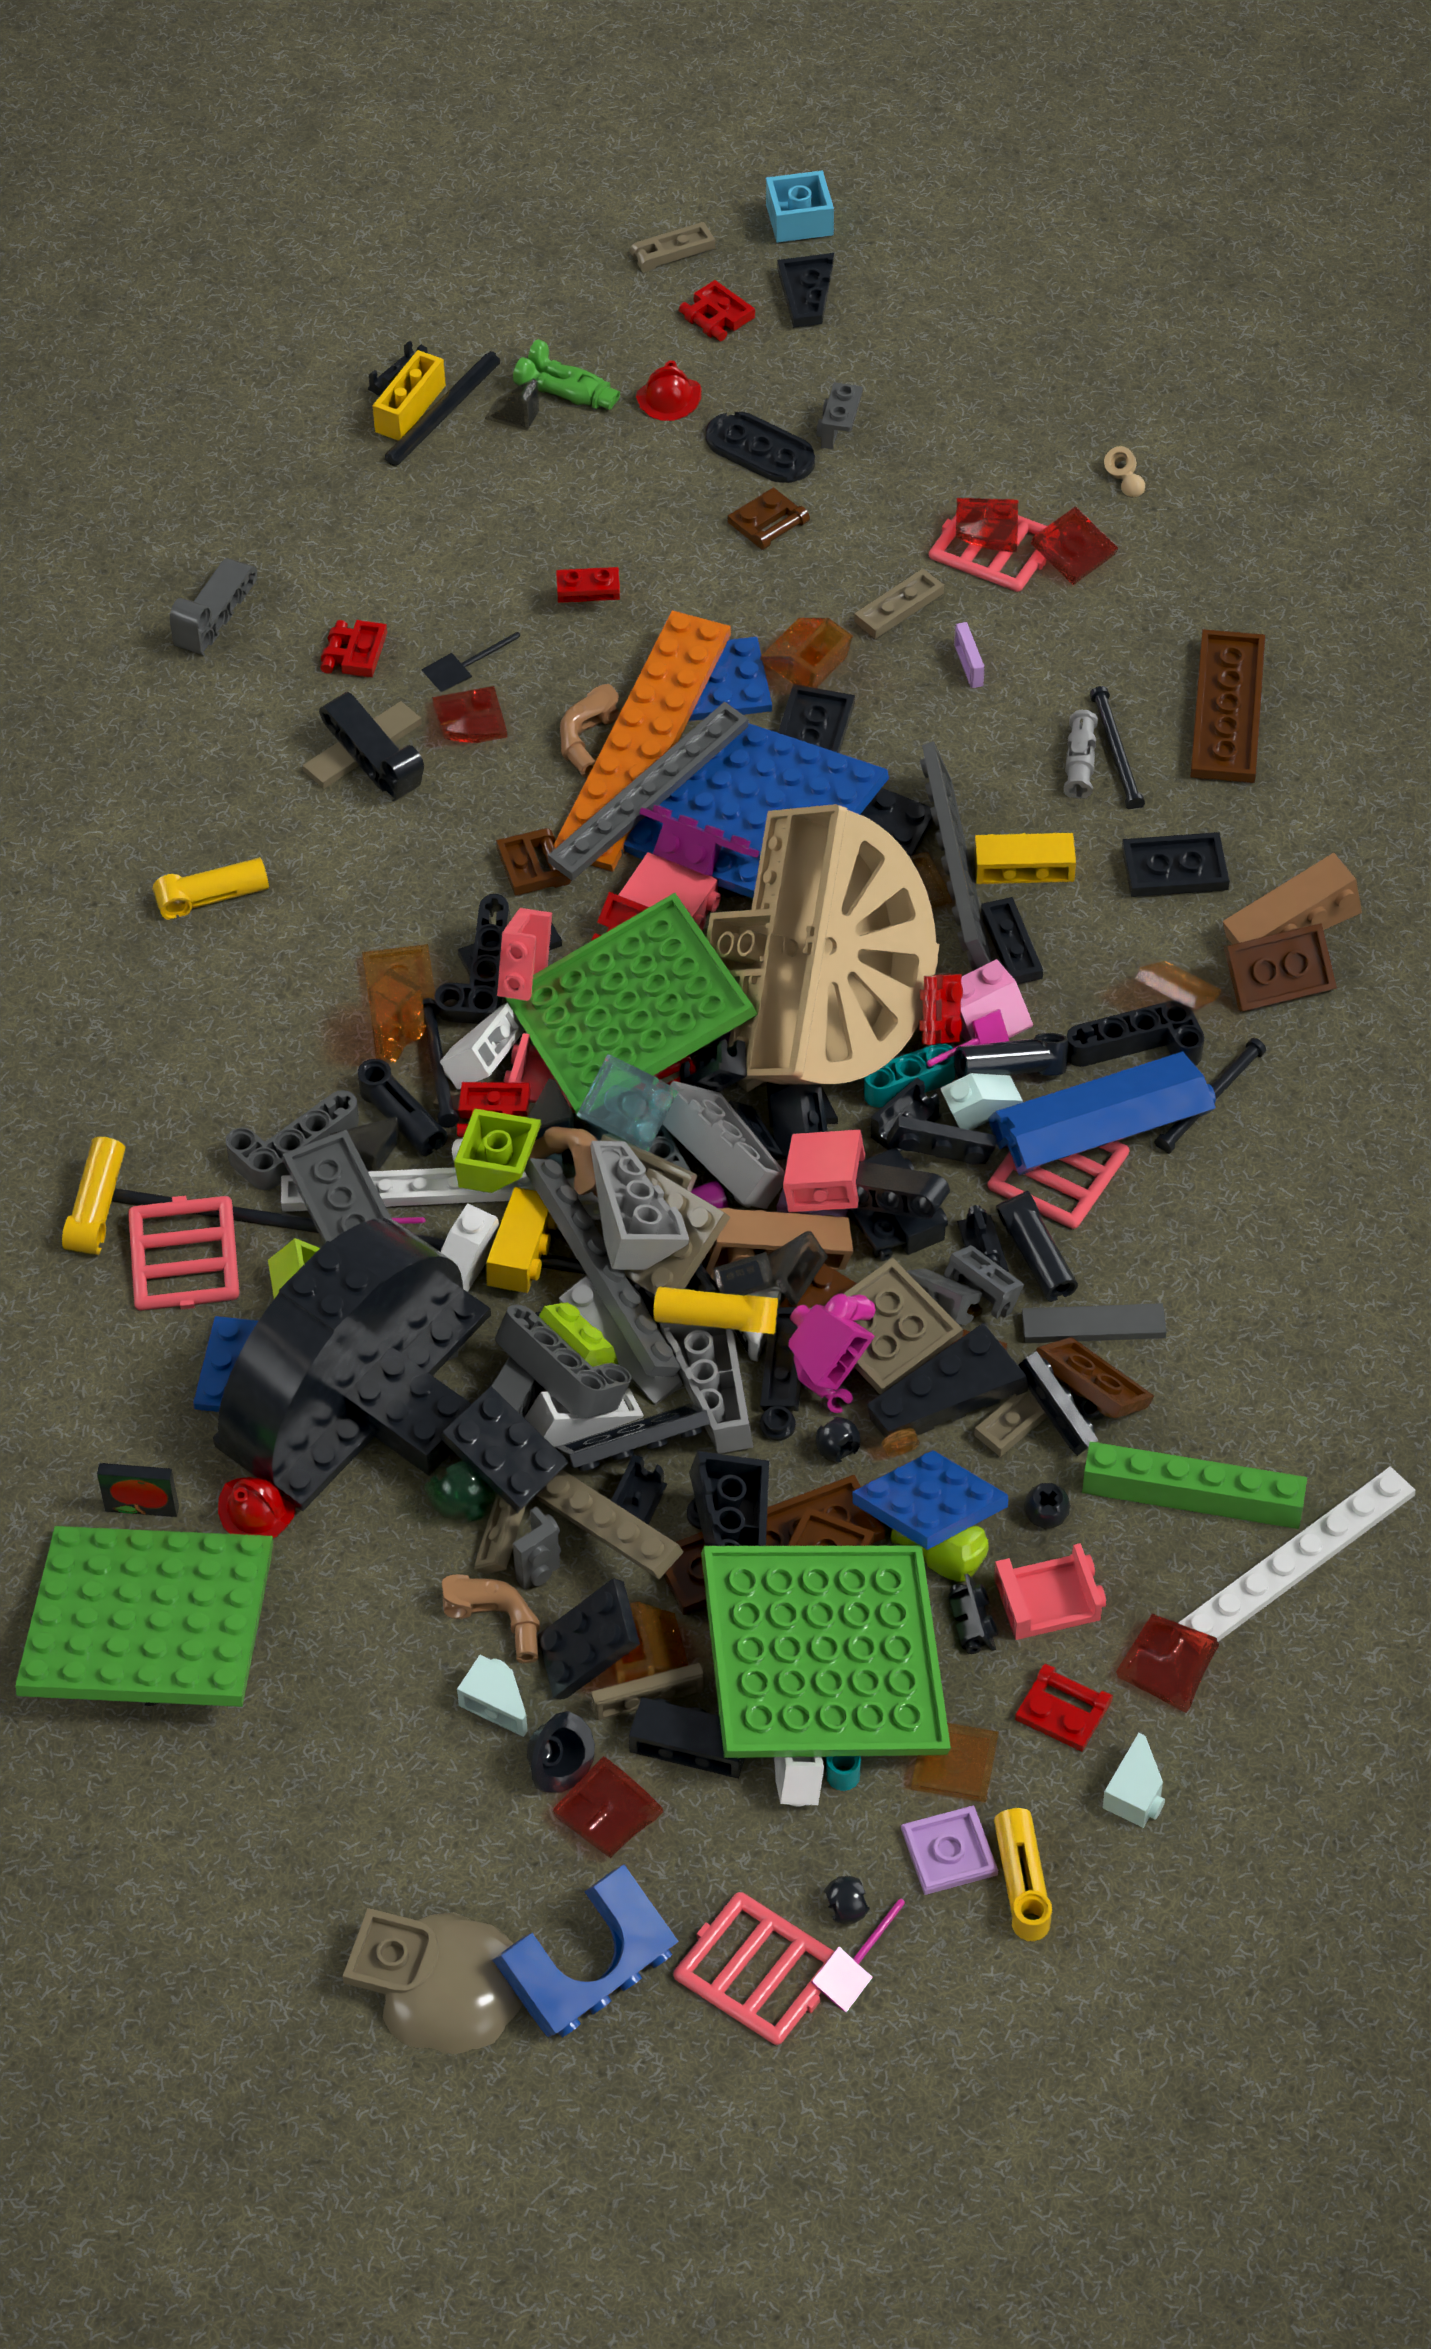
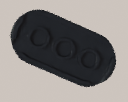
(760, 447)

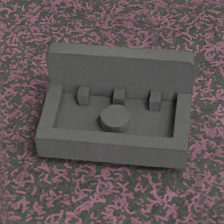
(838, 412)
(538, 1551)

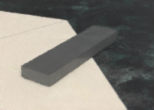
(1094, 1323)

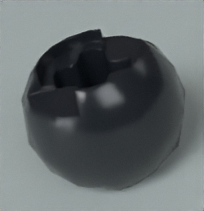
(837, 1439)
(1046, 1515)
(847, 1899)

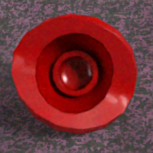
(669, 394)
(254, 1508)

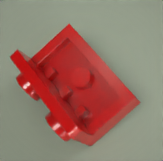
(588, 584)

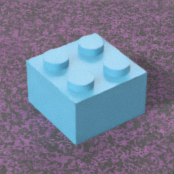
(799, 206)

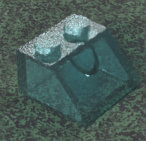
(627, 1103)

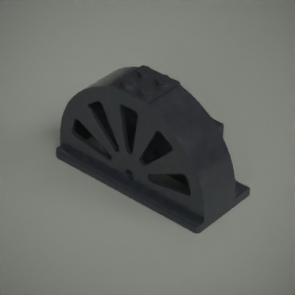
(350, 1360)

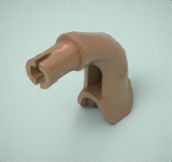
(591, 711)
(578, 1141)
(469, 1596)

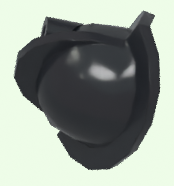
(560, 1752)

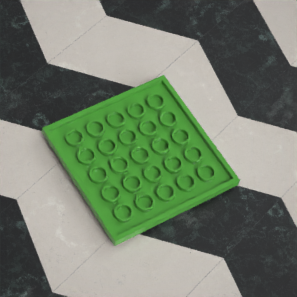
(633, 993)
(146, 1616)
(824, 1651)

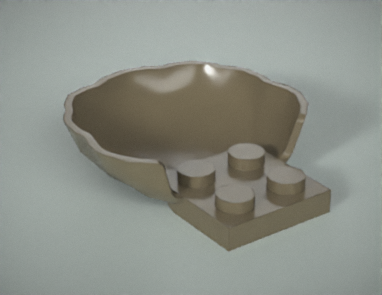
(435, 1979)

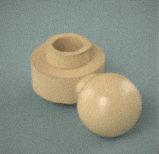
(1132, 484)

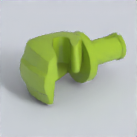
(954, 1556)

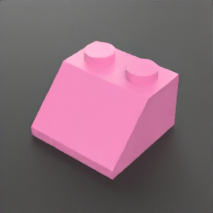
(990, 990)

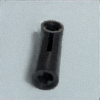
(1041, 1055)
(393, 1100)
(1037, 1246)

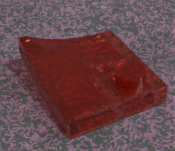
(988, 523)
(470, 716)
(1168, 1661)
(607, 1807)

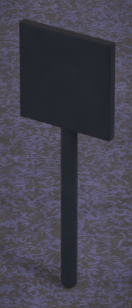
(450, 672)

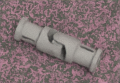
(1080, 754)

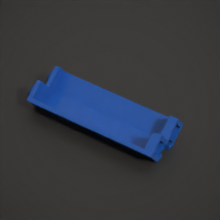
(1102, 1111)

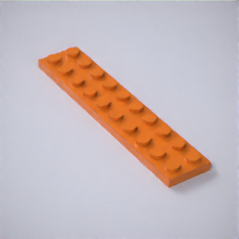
(650, 717)

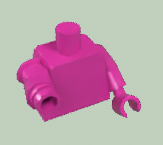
(830, 1344)

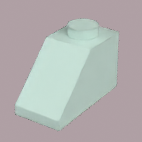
(978, 1097)
(493, 1694)
(1136, 1786)

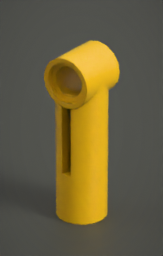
(181, 894)
(87, 1223)
(715, 1310)
(1015, 1841)

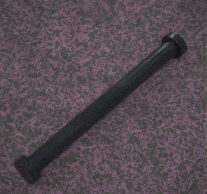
(1100, 696)
(1254, 1048)
(447, 1116)

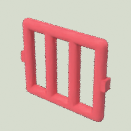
(992, 573)
(1086, 1197)
(140, 1242)
(715, 1992)

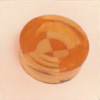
(900, 1442)

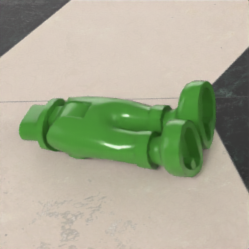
(564, 380)

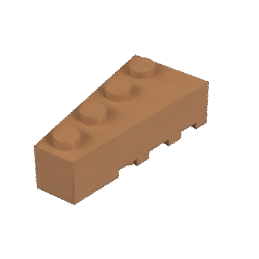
(1318, 895)
(763, 1231)

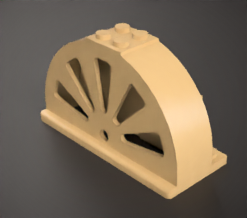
(828, 948)

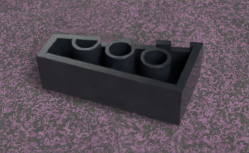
(953, 1383)
(731, 1498)

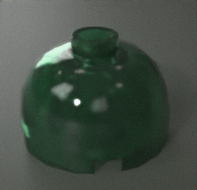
(460, 1493)

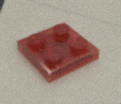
(1074, 545)

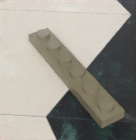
(610, 1524)

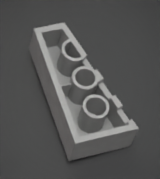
(724, 1145)
(712, 1381)

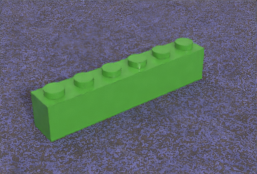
(1194, 1485)

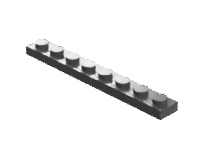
(646, 790)
(611, 1284)

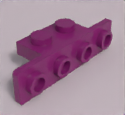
(690, 845)

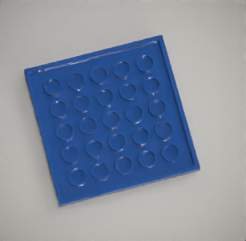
(755, 776)

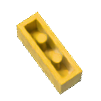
(409, 395)
(1024, 858)
(520, 1242)

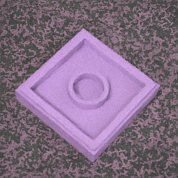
(949, 1850)

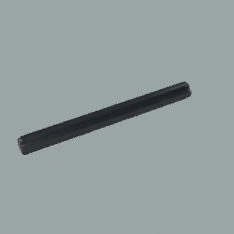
(442, 408)

